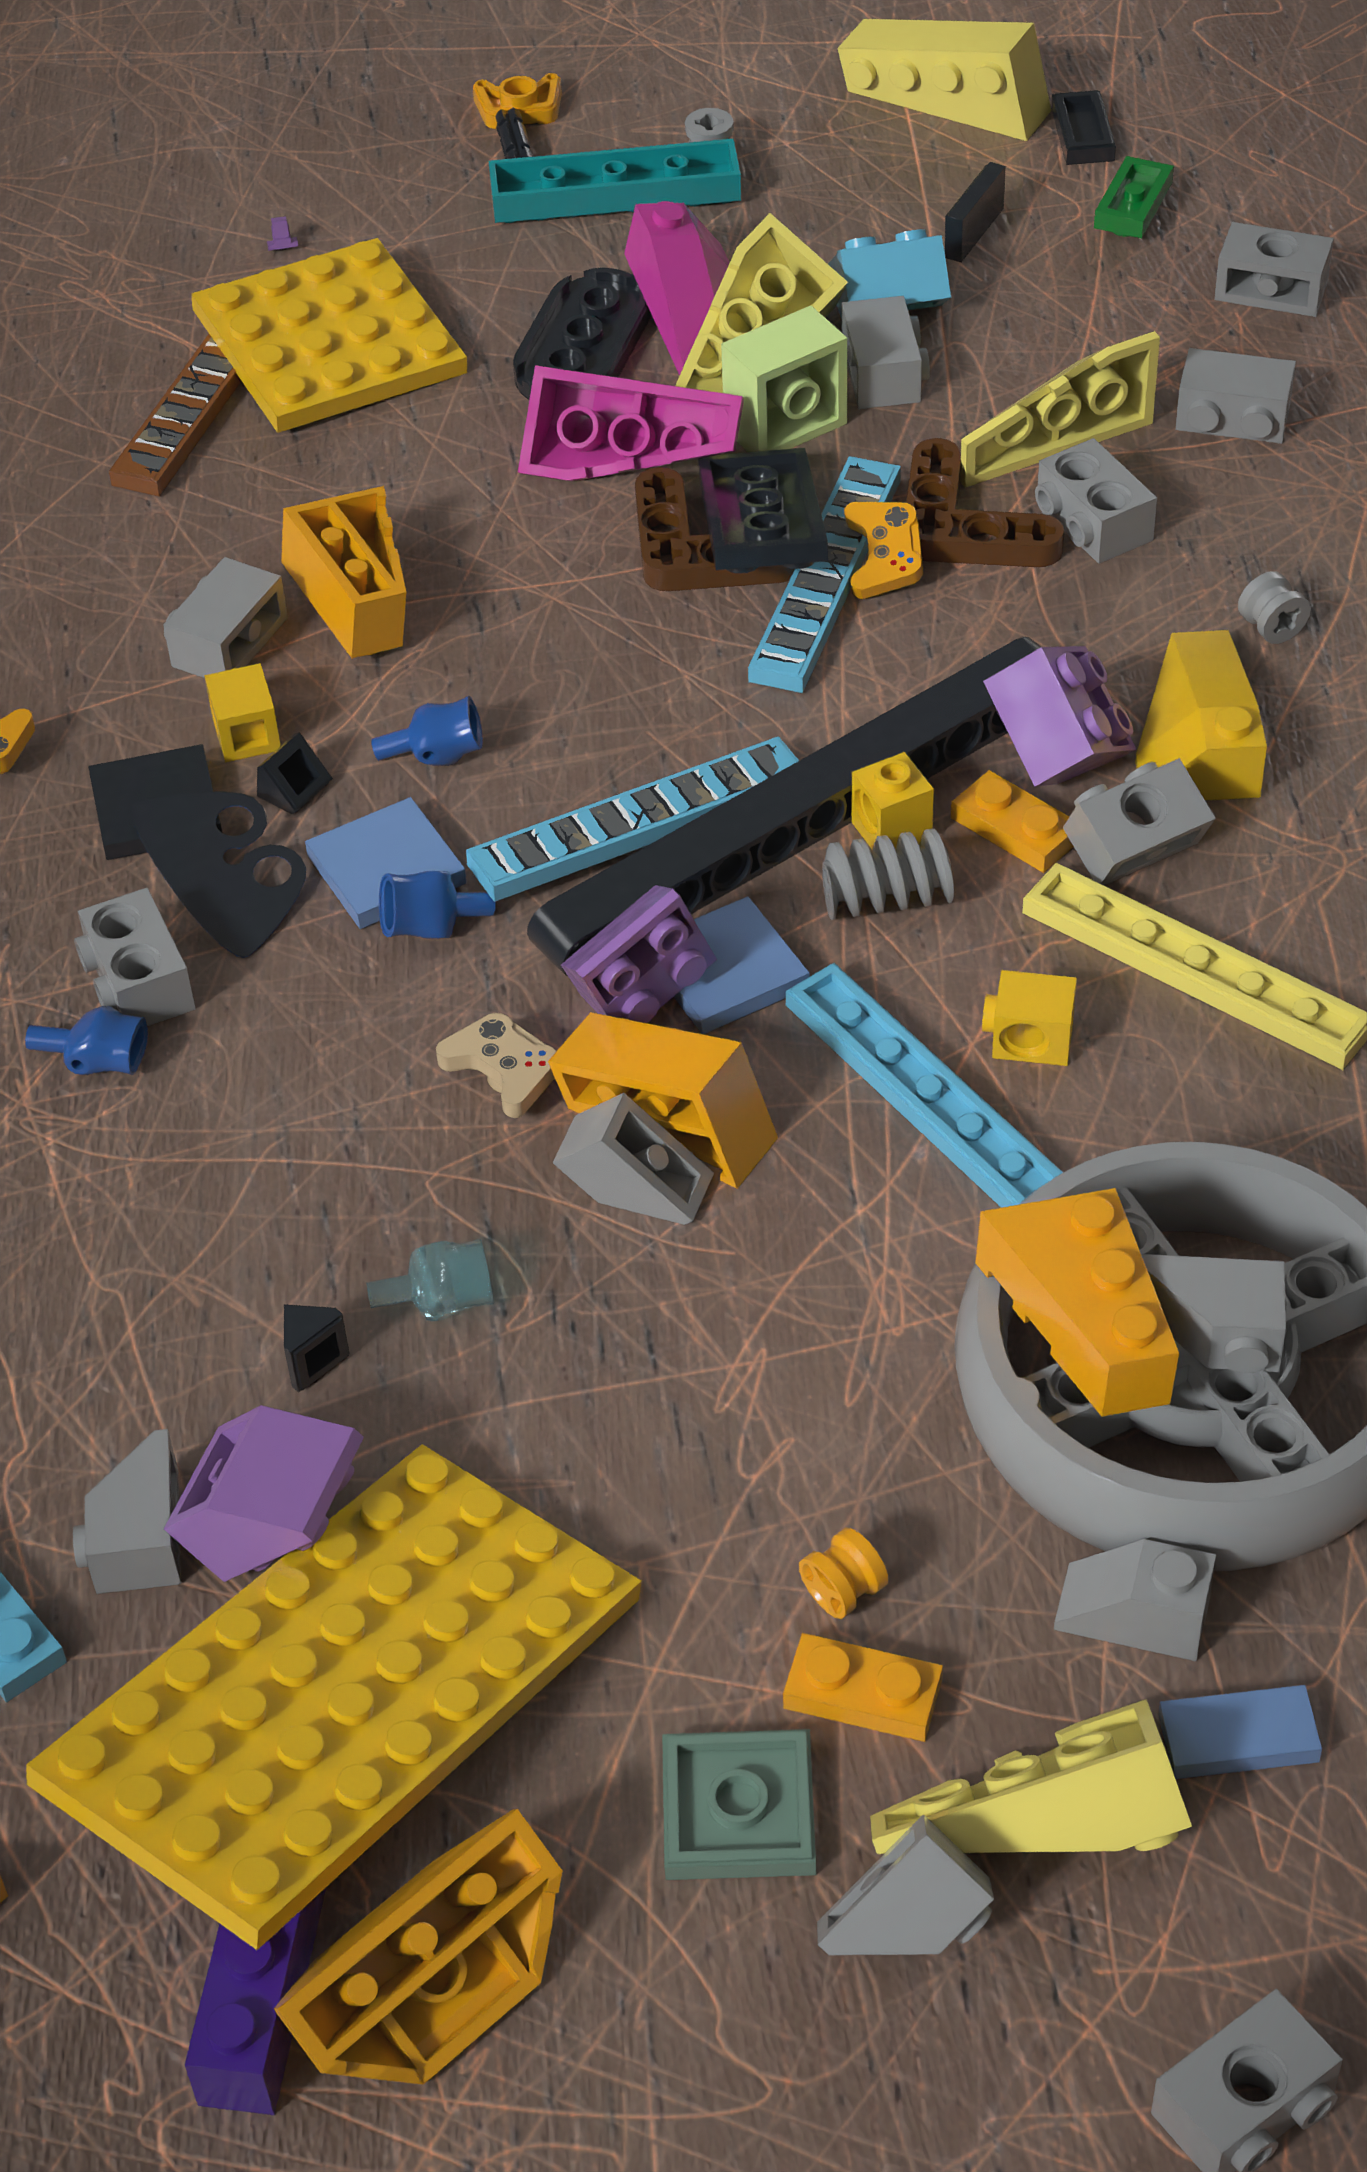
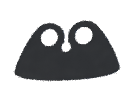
(189, 854)

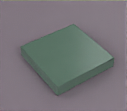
(738, 1805)

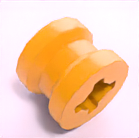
(843, 1573)

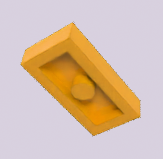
(1013, 820)
(863, 1687)

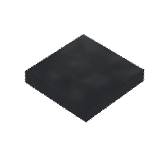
(133, 779)

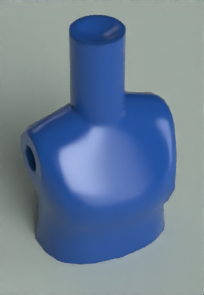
(436, 734)
(427, 904)
(96, 1043)

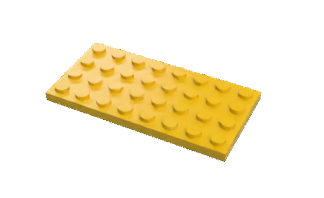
(333, 1693)

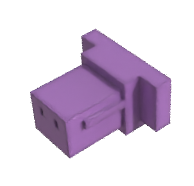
(281, 235)

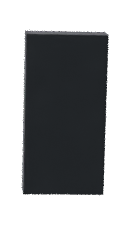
(1083, 127)
(974, 212)

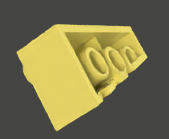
(953, 70)

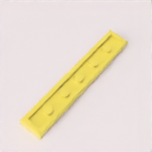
(1198, 965)

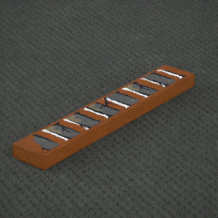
(176, 422)

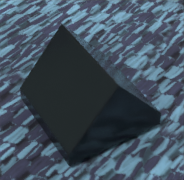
(291, 775)
(313, 1342)

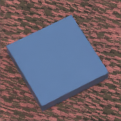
(380, 843)
(749, 971)

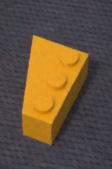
(348, 568)
(683, 1079)
(1088, 1294)

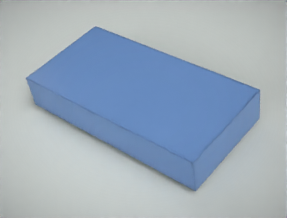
(1239, 1731)

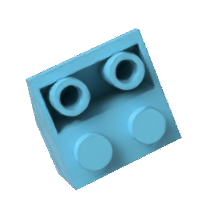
(906, 267)

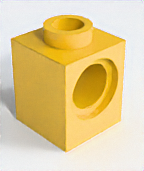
(242, 712)
(891, 800)
(1031, 1017)

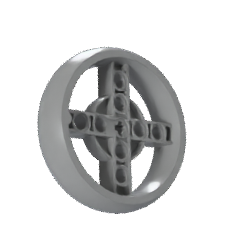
(1284, 1498)

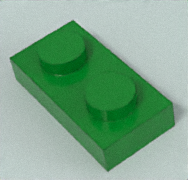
(1133, 197)

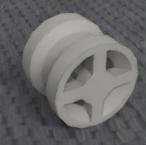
(708, 125)
(1274, 607)

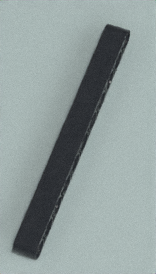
(784, 810)

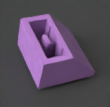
(1060, 713)
(641, 958)
(262, 1489)

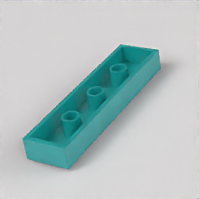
(614, 180)

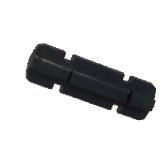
(513, 134)

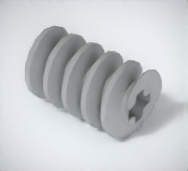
(886, 872)

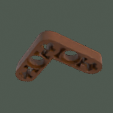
(955, 526)
(689, 553)

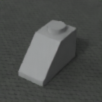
(632, 1162)
(1223, 1309)
(127, 1518)
(1140, 1597)
(910, 1900)

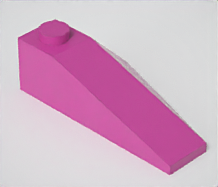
(676, 270)
(613, 425)

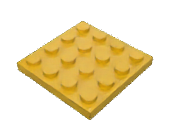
(328, 334)

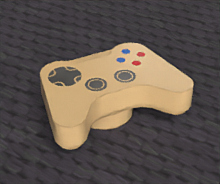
(505, 1053)

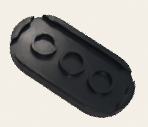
(584, 327)

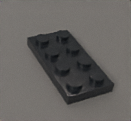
(762, 510)

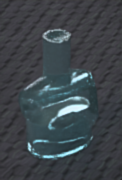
(439, 1280)

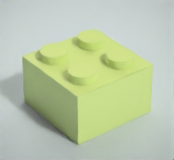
(789, 380)

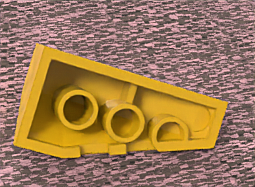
(1206, 717)

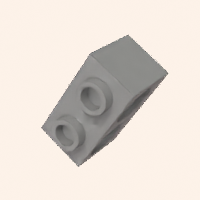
(1096, 500)
(134, 958)

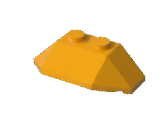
(431, 1961)

